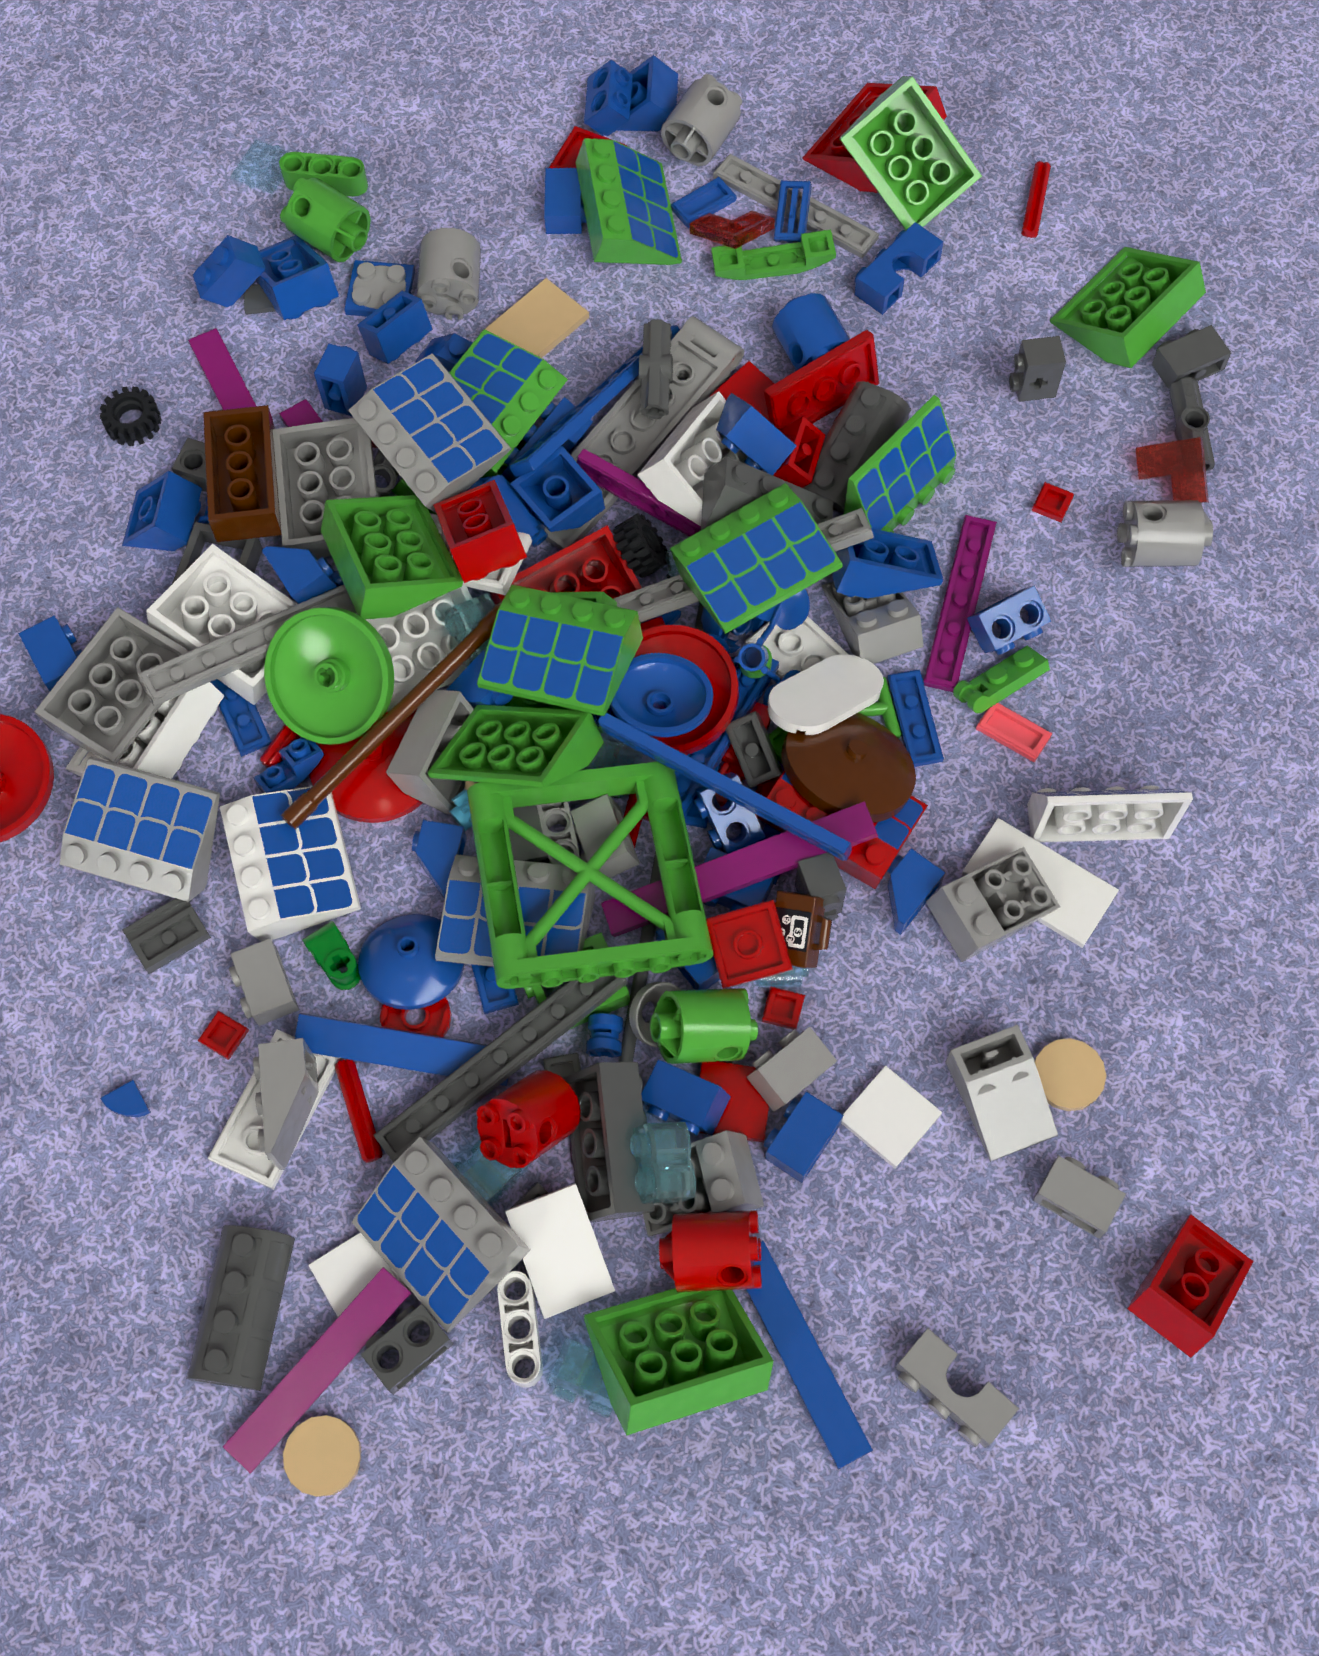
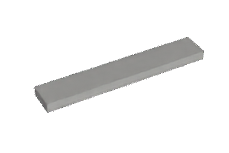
(765, 190)

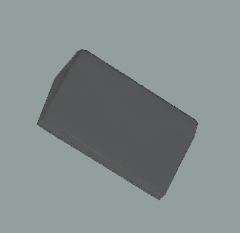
(754, 750)

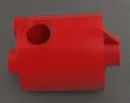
(527, 1119)
(713, 1251)

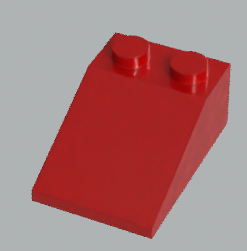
(480, 531)
(1191, 1286)

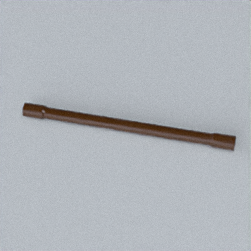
(309, 801)

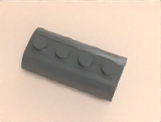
(858, 431)
(241, 1307)

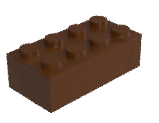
(241, 474)

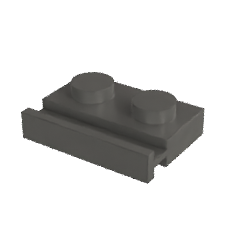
(166, 934)

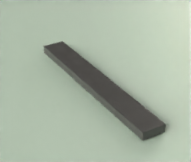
(495, 1063)

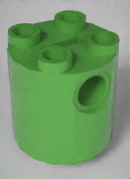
(326, 219)
(703, 1025)

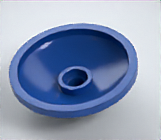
(663, 695)
(406, 977)

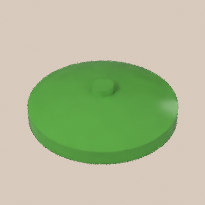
(329, 675)

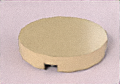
(1070, 1074)
(322, 1456)

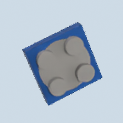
(375, 284)

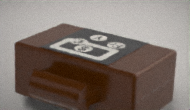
(803, 926)

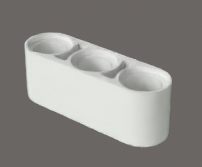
(517, 1310)

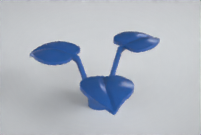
(755, 656)

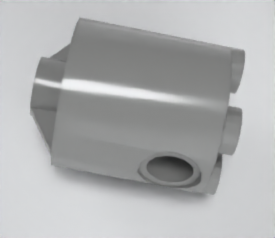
(701, 121)
(449, 272)
(1164, 533)

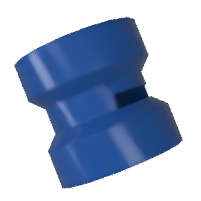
(604, 1035)

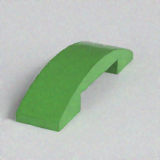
(773, 261)

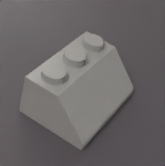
(424, 741)

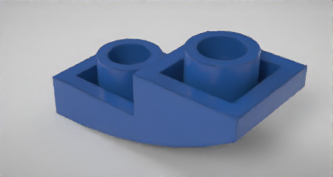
(298, 762)

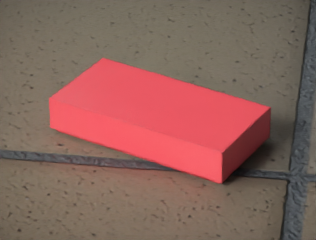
(1014, 731)

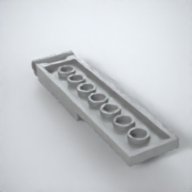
(629, 439)

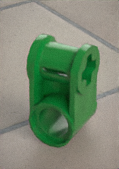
(331, 953)

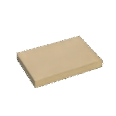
(540, 319)

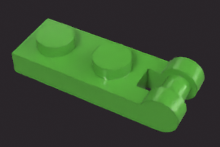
(1001, 680)

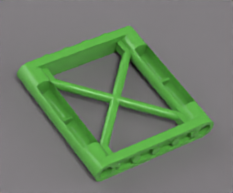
(514, 952)

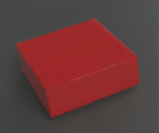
(1053, 502)
(783, 1008)
(223, 1035)

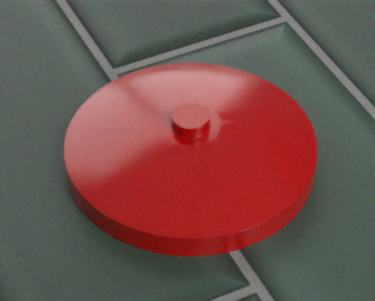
(715, 663)
(24, 776)
(368, 791)

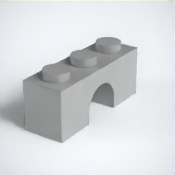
(979, 1416)

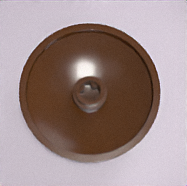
(850, 766)

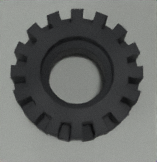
(128, 401)
(640, 545)

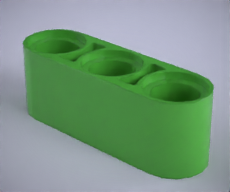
(340, 172)

